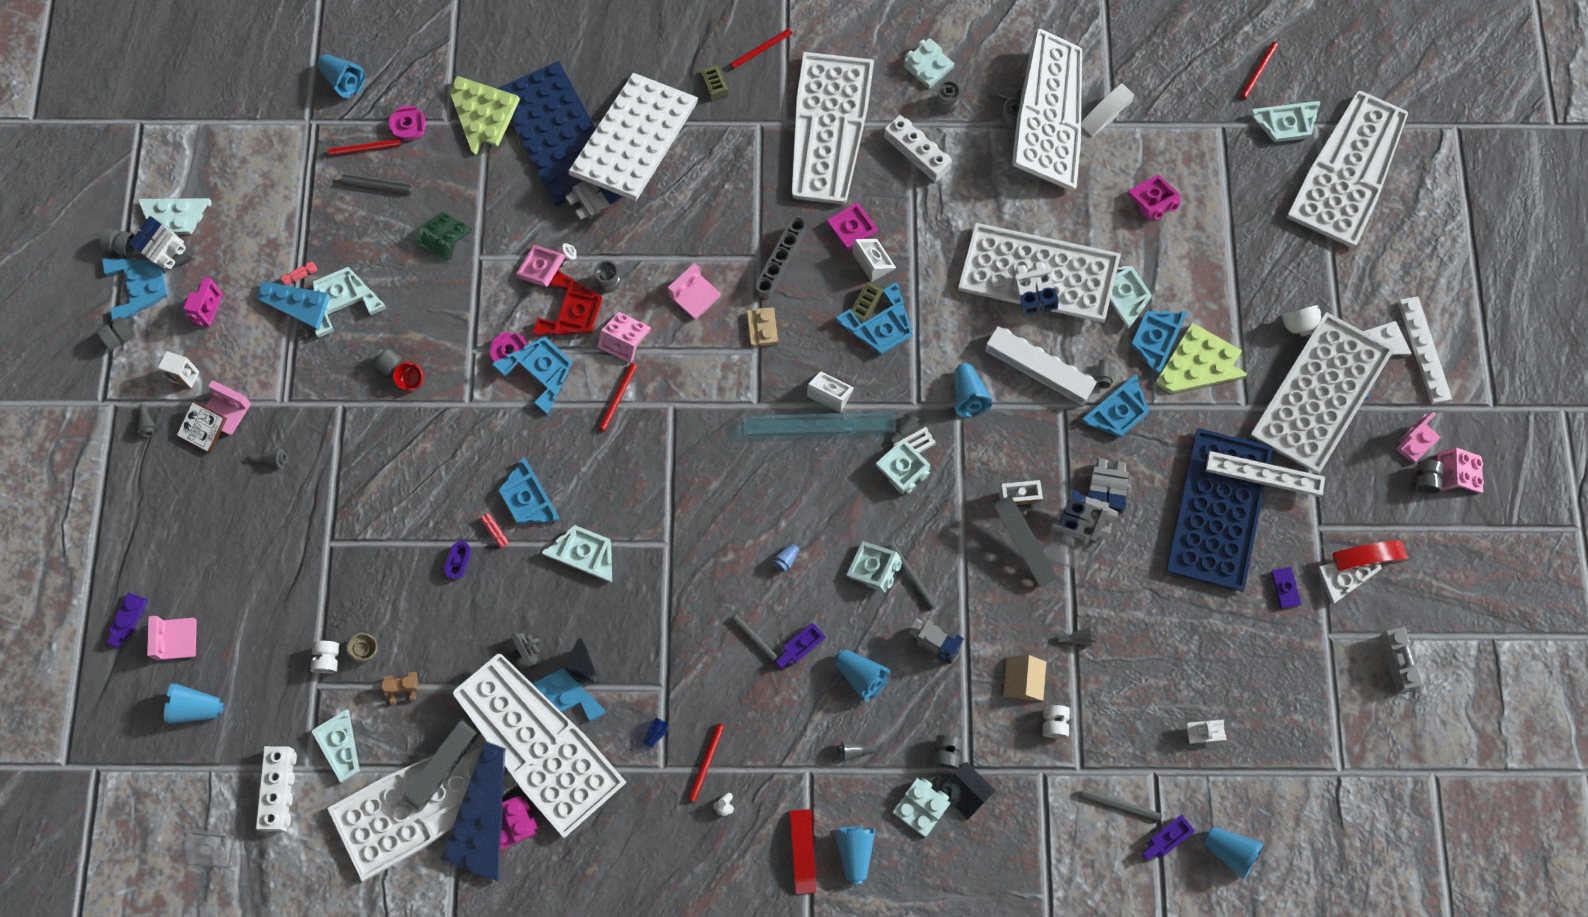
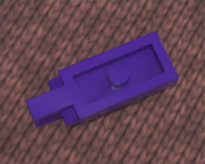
(126, 619)
(800, 646)
(1168, 838)

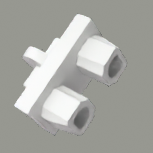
(1206, 731)

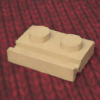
(762, 327)

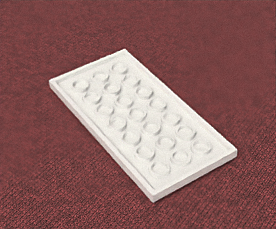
(633, 136)
(1079, 273)
(1322, 393)

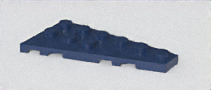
(478, 825)

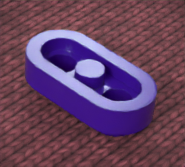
(457, 561)

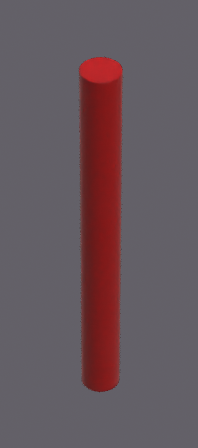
(746, 57)
(1259, 70)
(364, 147)
(617, 398)
(706, 762)

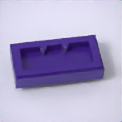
(1286, 588)

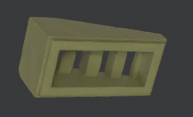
(717, 93)
(868, 288)

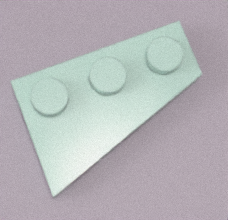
(339, 745)

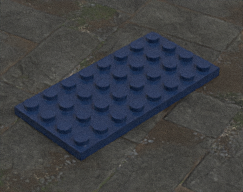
(551, 126)
(1217, 515)

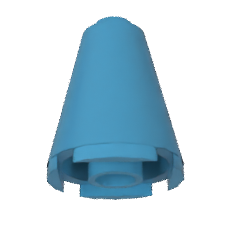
(342, 75)
(970, 392)
(862, 674)
(190, 705)
(1233, 849)
(855, 851)

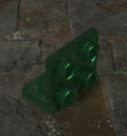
(441, 234)

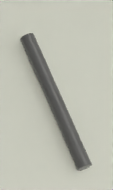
(913, 578)
(1121, 805)

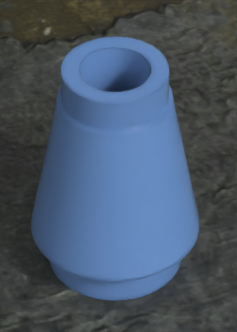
(785, 559)

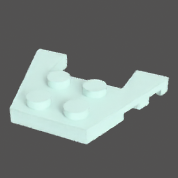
(344, 289)

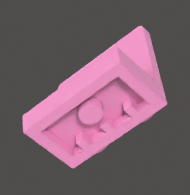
(693, 292)
(622, 336)
(228, 404)
(1418, 439)
(1461, 470)
(171, 638)

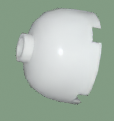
(1302, 320)

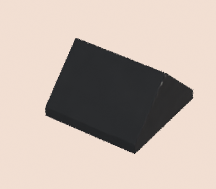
(581, 664)
(967, 790)

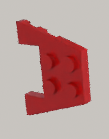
(577, 312)

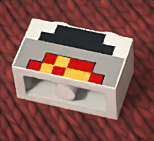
(178, 369)
(1023, 493)

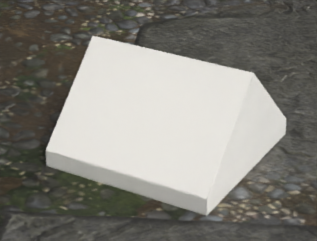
(872, 258)
(829, 391)

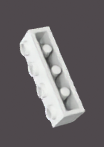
(918, 148)
(276, 789)

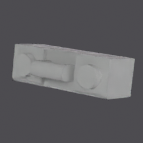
(1401, 660)

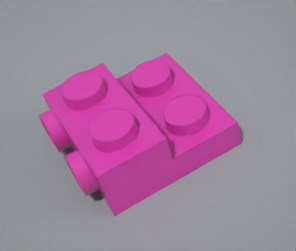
(1155, 197)
(203, 305)
(516, 822)

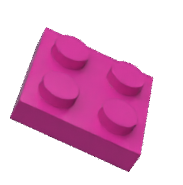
(852, 225)

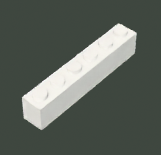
(1040, 365)

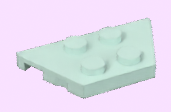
(1287, 121)
(176, 214)
(1129, 294)
(584, 552)

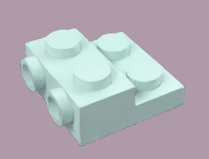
(928, 63)
(904, 466)
(874, 566)
(922, 806)

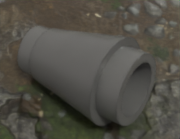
(1103, 374)

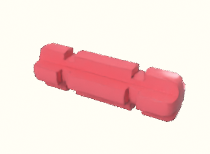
(298, 273)
(494, 530)

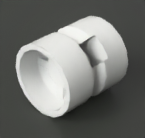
(324, 658)
(1056, 728)

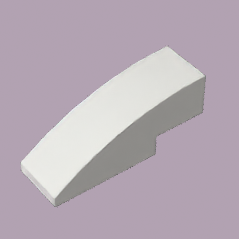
(1107, 110)

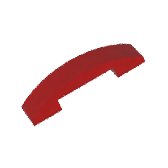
(1369, 554)
(803, 851)

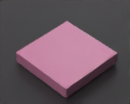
(540, 265)

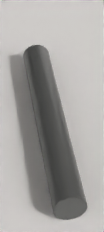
(755, 638)

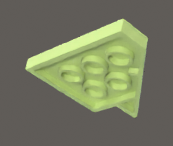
(482, 111)
(1200, 362)

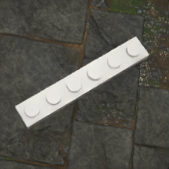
(1425, 350)
(1265, 474)

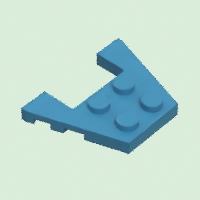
(144, 284)
(885, 329)
(544, 363)
(567, 693)

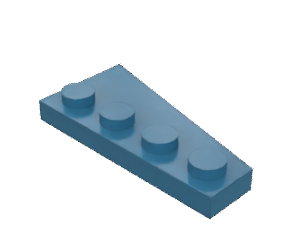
(296, 302)

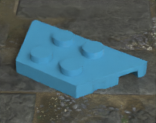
(1157, 336)
(1120, 410)
(526, 497)

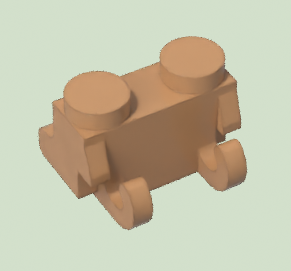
(401, 685)

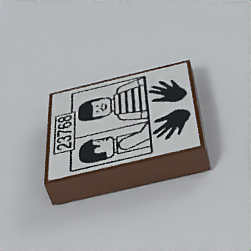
(201, 426)

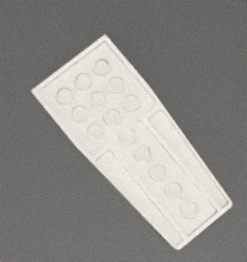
(1050, 112)
(829, 125)
(1350, 170)
(543, 747)
(385, 830)

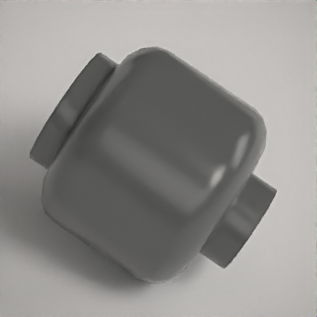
(386, 361)

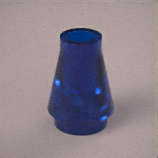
(655, 732)

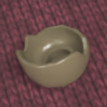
(362, 648)

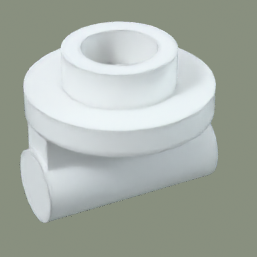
(569, 253)
(723, 805)

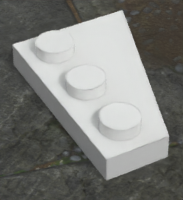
(1392, 336)
(1341, 583)

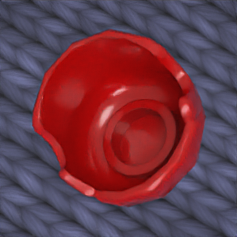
(408, 376)

